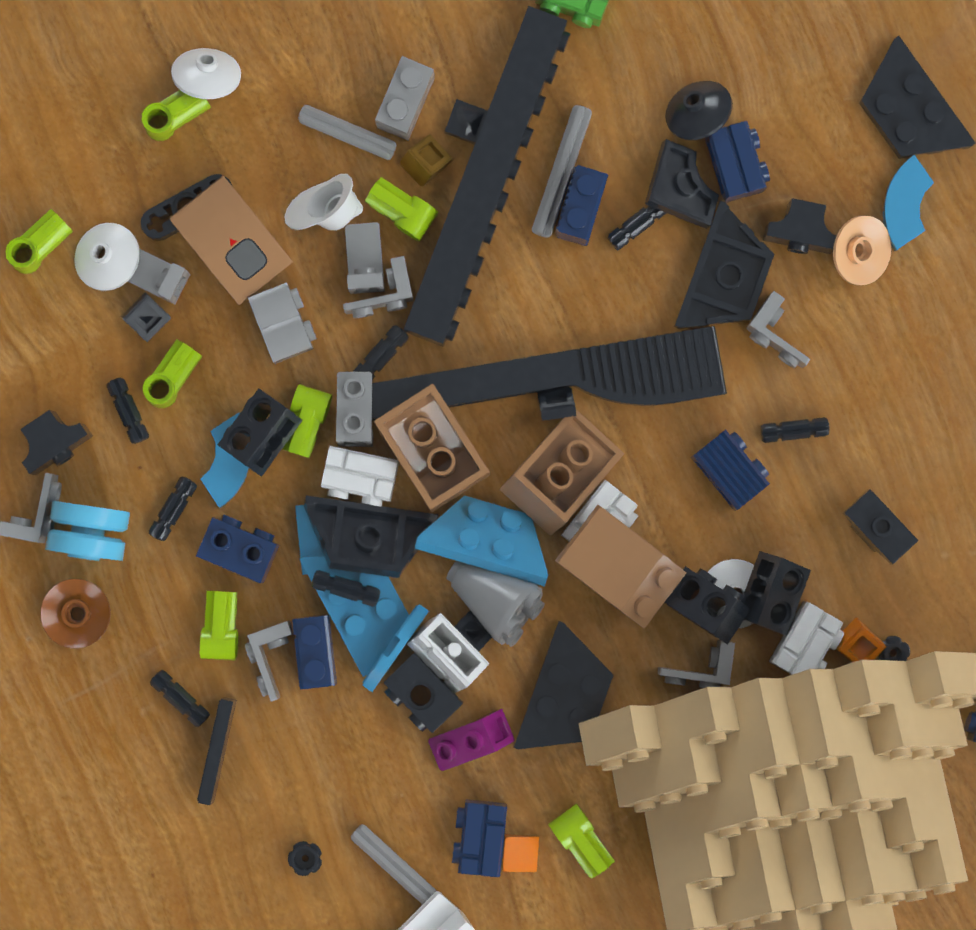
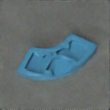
(903, 202)
(226, 472)
(395, 647)

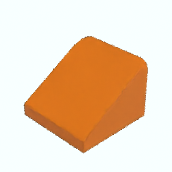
(860, 642)
(520, 853)

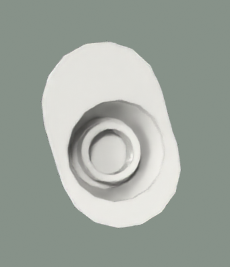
(326, 205)

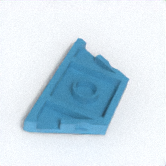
(488, 539)
(362, 627)

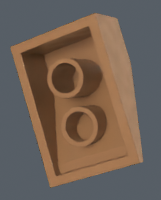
(432, 447)
(562, 472)
(620, 566)

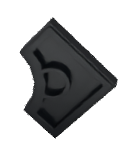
(679, 188)

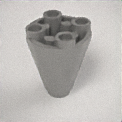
(497, 600)

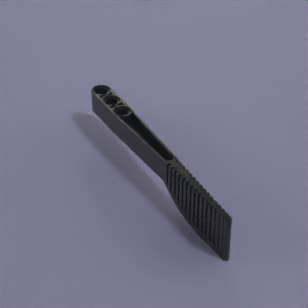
(627, 372)

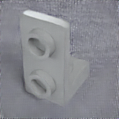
(364, 258)
(160, 277)
(398, 279)
(769, 314)
(354, 409)
(21, 527)
(273, 637)
(719, 659)

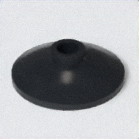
(698, 110)

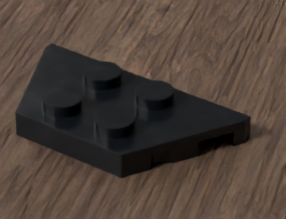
(911, 108)
(726, 274)
(366, 535)
(565, 694)

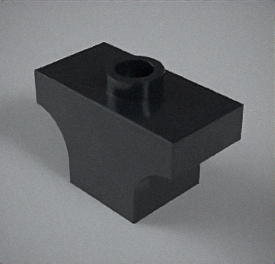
(802, 229)
(51, 441)
(879, 527)

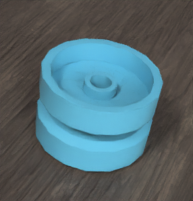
(87, 531)

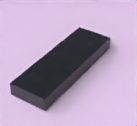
(216, 751)

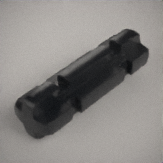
(634, 226)
(383, 351)
(127, 410)
(795, 430)
(172, 508)
(345, 588)
(179, 698)

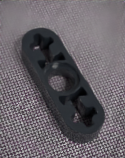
(173, 202)

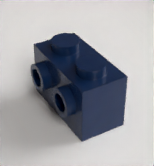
(238, 549)

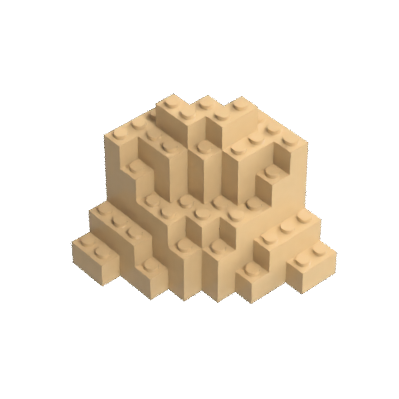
(796, 793)

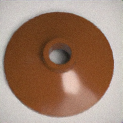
(58, 618)

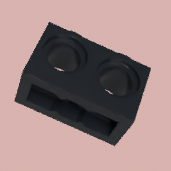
(264, 435)
(774, 592)
(705, 606)

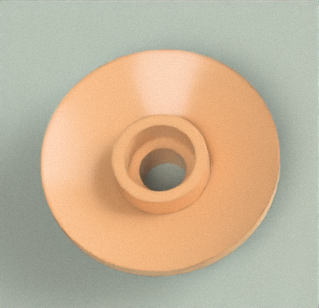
(871, 254)

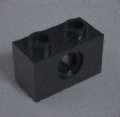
(442, 701)

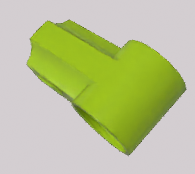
(178, 109)
(409, 213)
(41, 239)
(172, 370)
(312, 408)
(220, 634)
(577, 835)

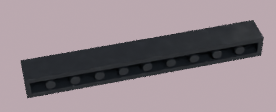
(486, 176)

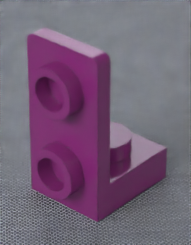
(471, 740)

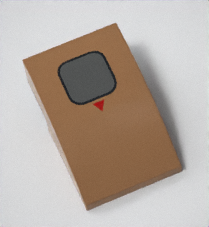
(230, 240)

